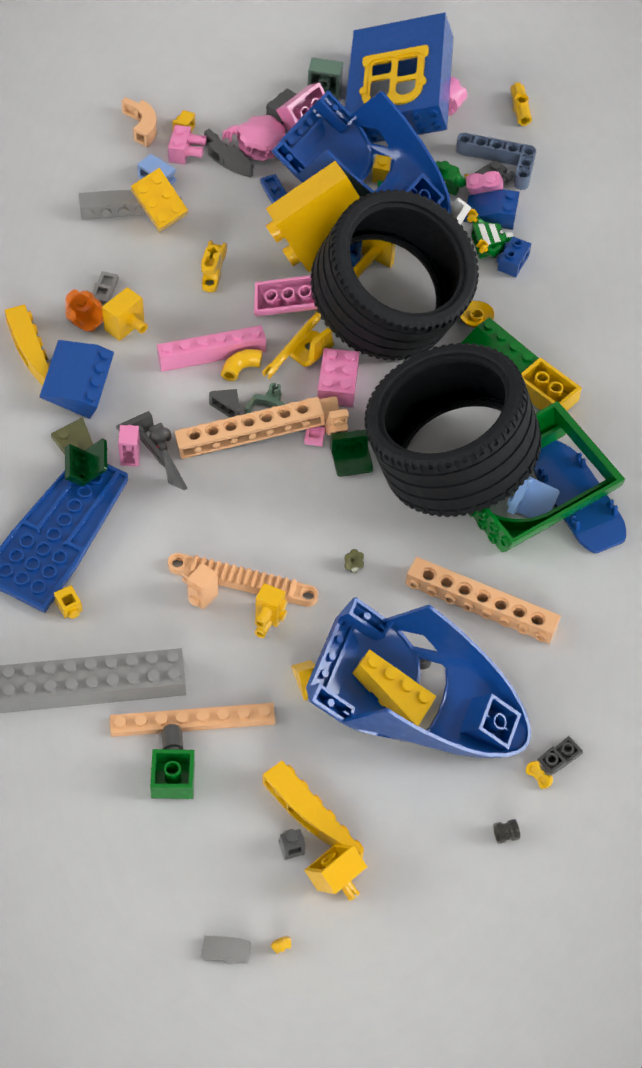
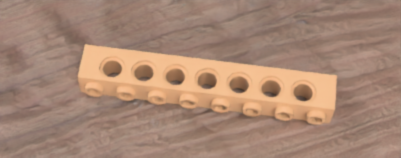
(249, 427)
(477, 592)

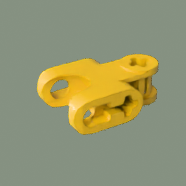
(212, 264)

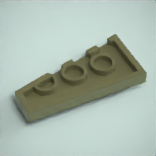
(74, 434)

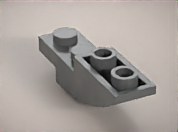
(228, 157)

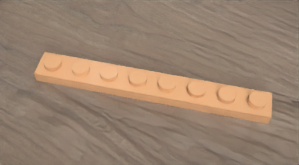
(193, 719)

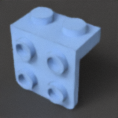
(533, 498)

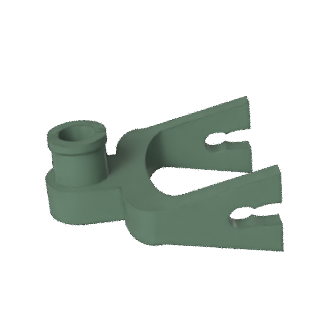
(271, 398)

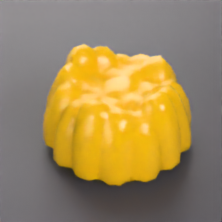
(281, 944)

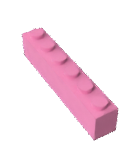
(209, 348)

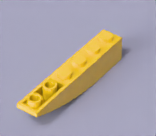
(26, 341)
(306, 807)

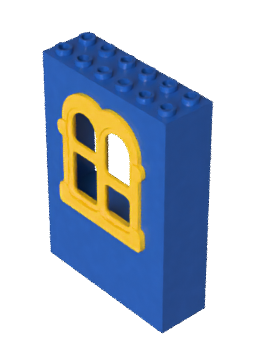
(404, 52)

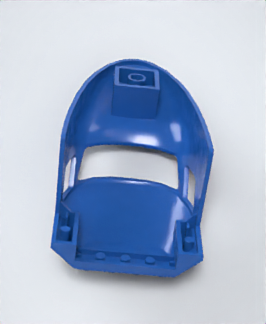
(333, 134)
(478, 706)

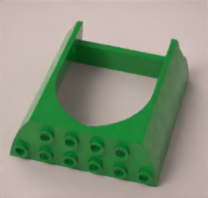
(553, 424)

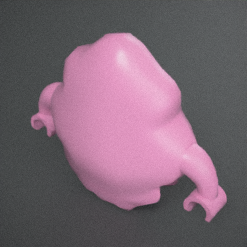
(257, 136)

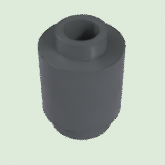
(172, 737)

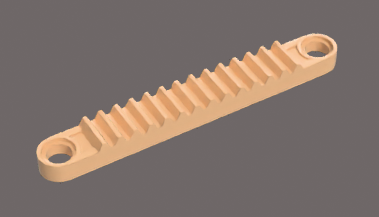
(246, 579)

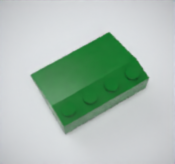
(492, 335)

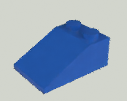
(495, 207)

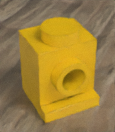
(185, 119)
(68, 602)

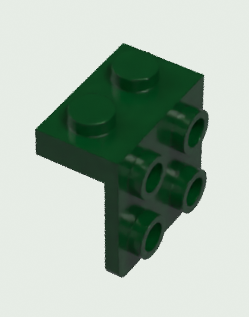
(351, 453)
(87, 464)

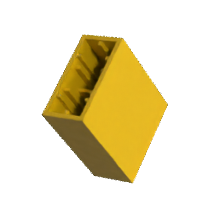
(310, 213)

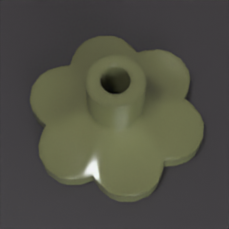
(354, 561)

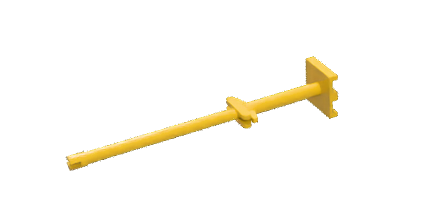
(372, 250)

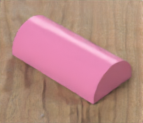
(283, 296)

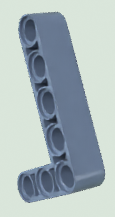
(502, 151)

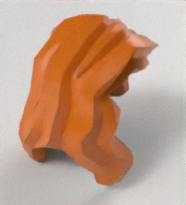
(83, 310)

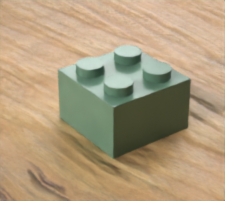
(328, 73)

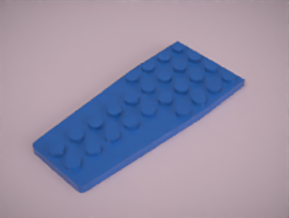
(55, 537)

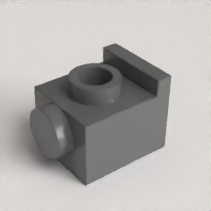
(290, 840)

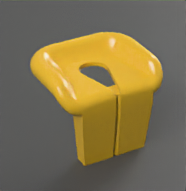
(318, 342)

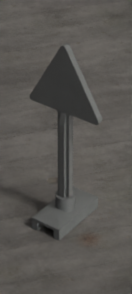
(144, 422)

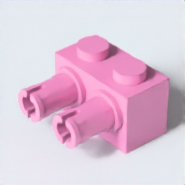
(180, 144)

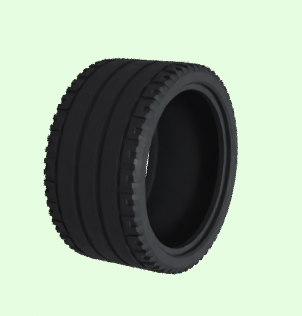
(428, 235)
(438, 383)

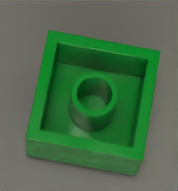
(172, 774)

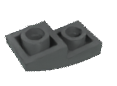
(560, 756)

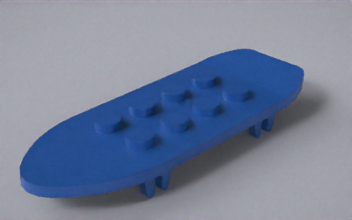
(596, 525)

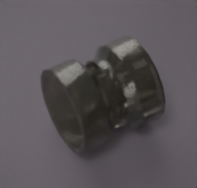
(506, 831)

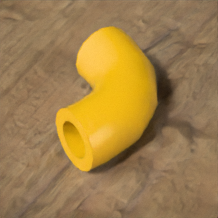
(239, 361)

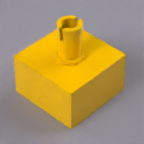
(124, 314)
(336, 870)

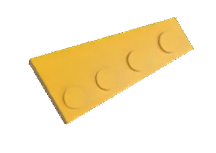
(393, 688)

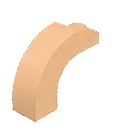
(146, 129)
(334, 418)

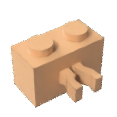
(201, 585)

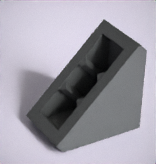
(225, 402)

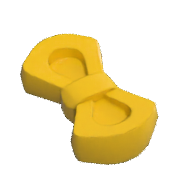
(544, 780)

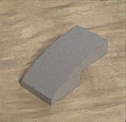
(106, 286)
(226, 948)

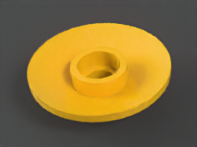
(477, 313)

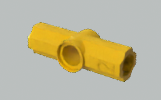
(520, 104)

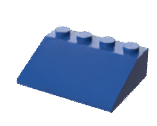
(77, 376)

